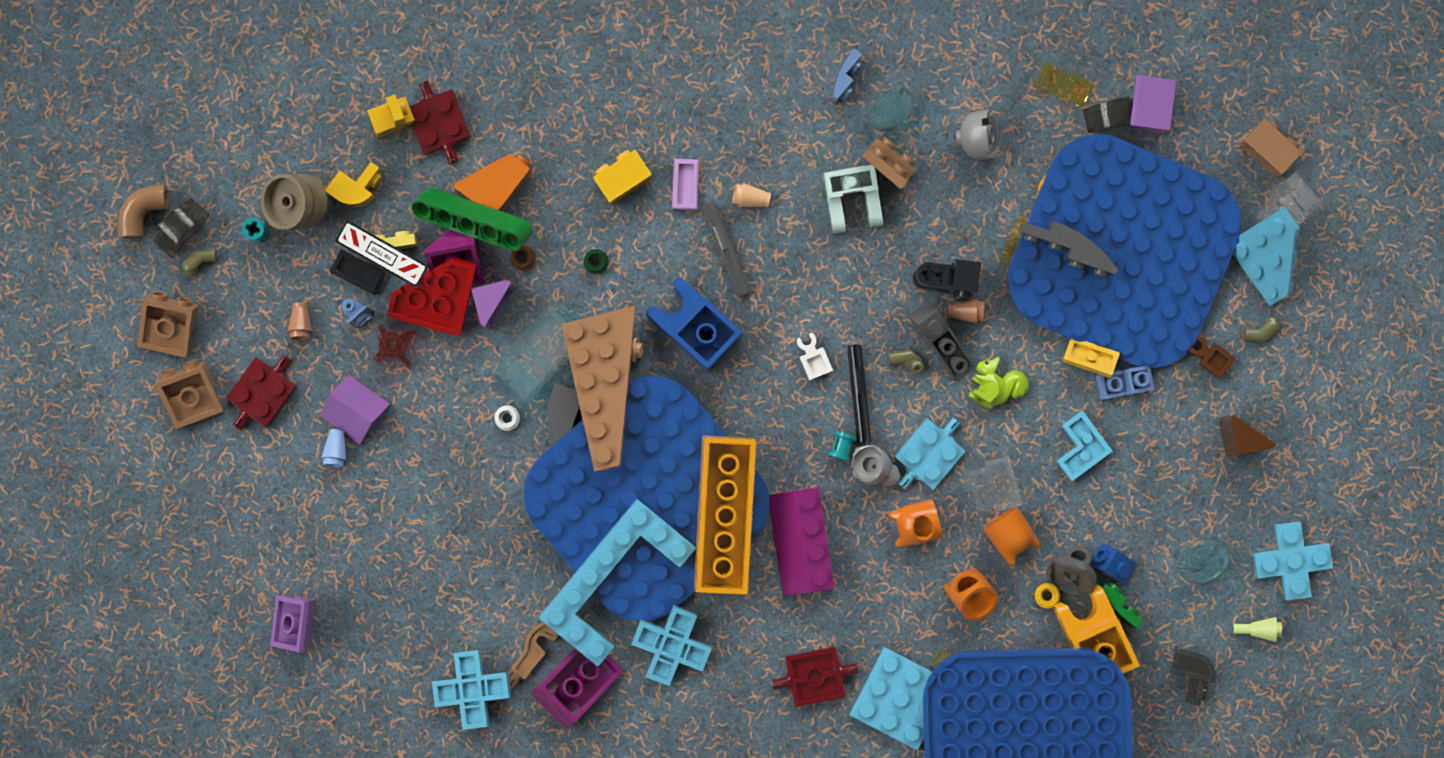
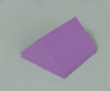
(1153, 104)
(491, 300)
(354, 409)
(292, 623)

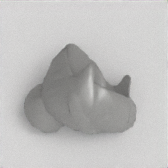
(885, 471)

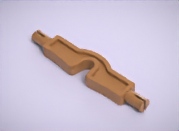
(532, 653)

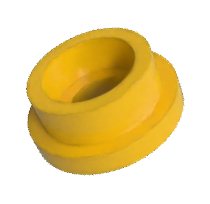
(1054, 598)

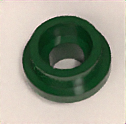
(592, 254)

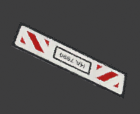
(381, 253)

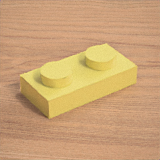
(401, 240)

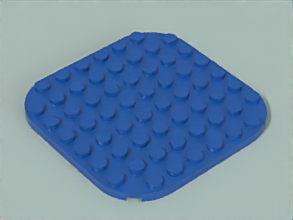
(1159, 227)
(660, 469)
(1027, 705)

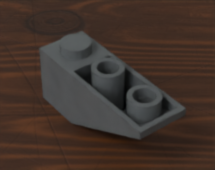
(941, 340)
(562, 411)

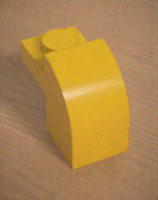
(390, 116)
(355, 193)

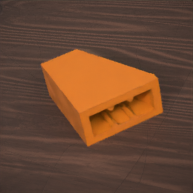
(495, 183)

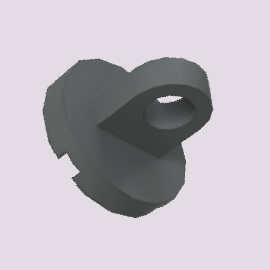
(1071, 574)

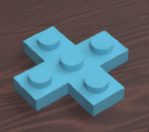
(1292, 560)
(671, 645)
(471, 689)

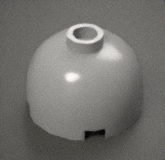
(978, 135)

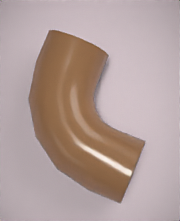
(138, 206)

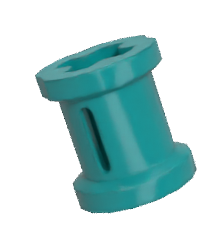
(255, 237)
(842, 446)

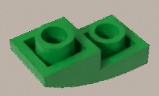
(1116, 600)

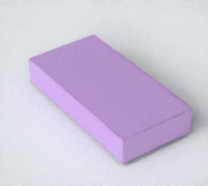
(685, 184)

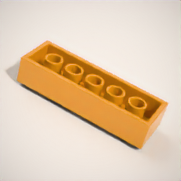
(724, 514)

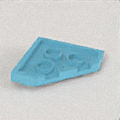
(1270, 254)

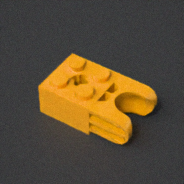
(1098, 630)

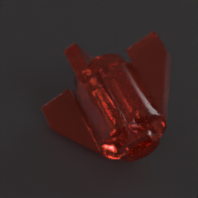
(400, 347)

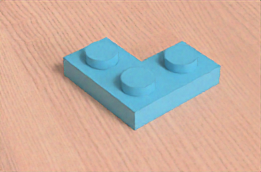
(1088, 448)

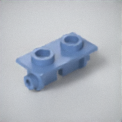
(357, 313)

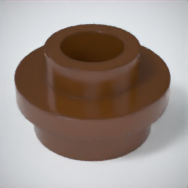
(523, 266)

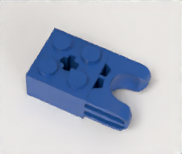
(691, 321)

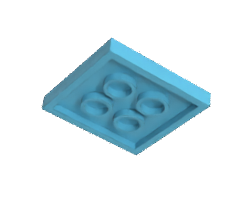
(894, 698)

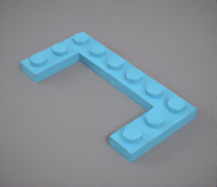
(561, 611)

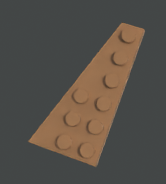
(601, 368)

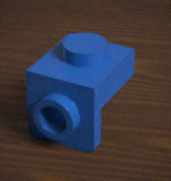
(1113, 563)

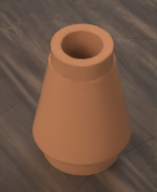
(967, 311)
(300, 322)

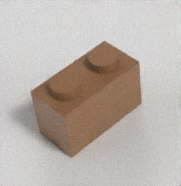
(1271, 147)

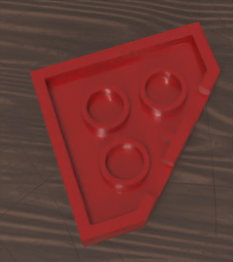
(439, 299)

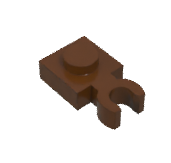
(1213, 359)

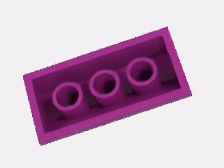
(801, 541)

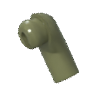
(196, 258)
(1266, 332)
(908, 358)

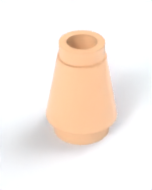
(750, 196)

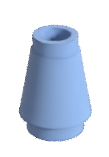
(334, 451)

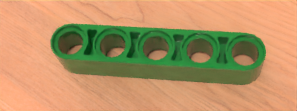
(472, 219)

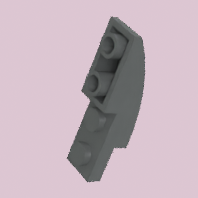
(1079, 251)

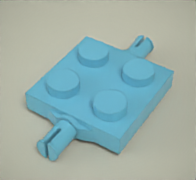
(929, 453)

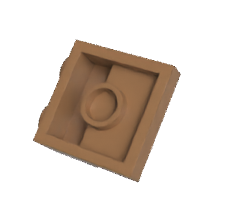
(889, 162)
(167, 324)
(188, 393)

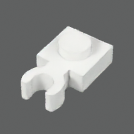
(814, 361)

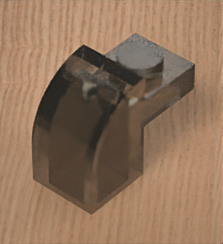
(1108, 115)
(180, 225)
(1198, 669)

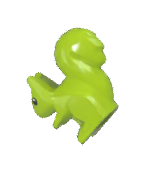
(994, 389)

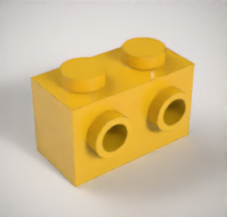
(622, 176)

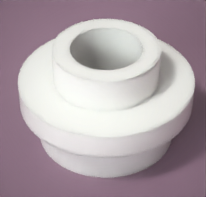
(499, 418)

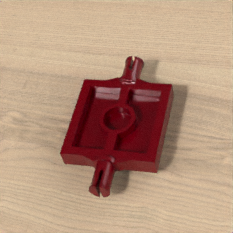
(439, 122)
(261, 392)
(815, 676)

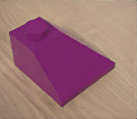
(455, 245)

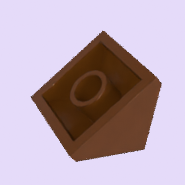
(1242, 438)

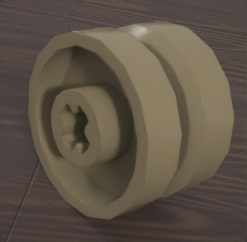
(293, 201)

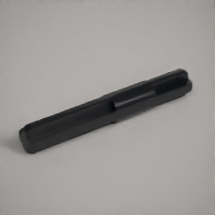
(859, 394)

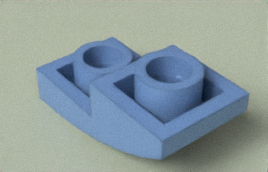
(843, 83)
(1125, 382)

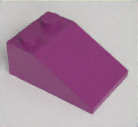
(574, 686)

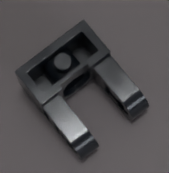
(957, 279)

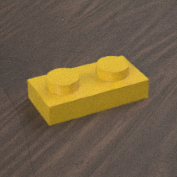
(1091, 357)

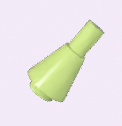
(1266, 629)

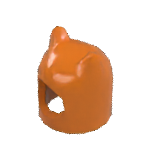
(916, 523)
(1011, 534)
(972, 594)

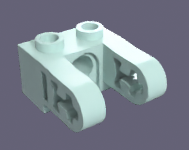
(851, 181)

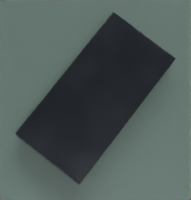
(357, 272)

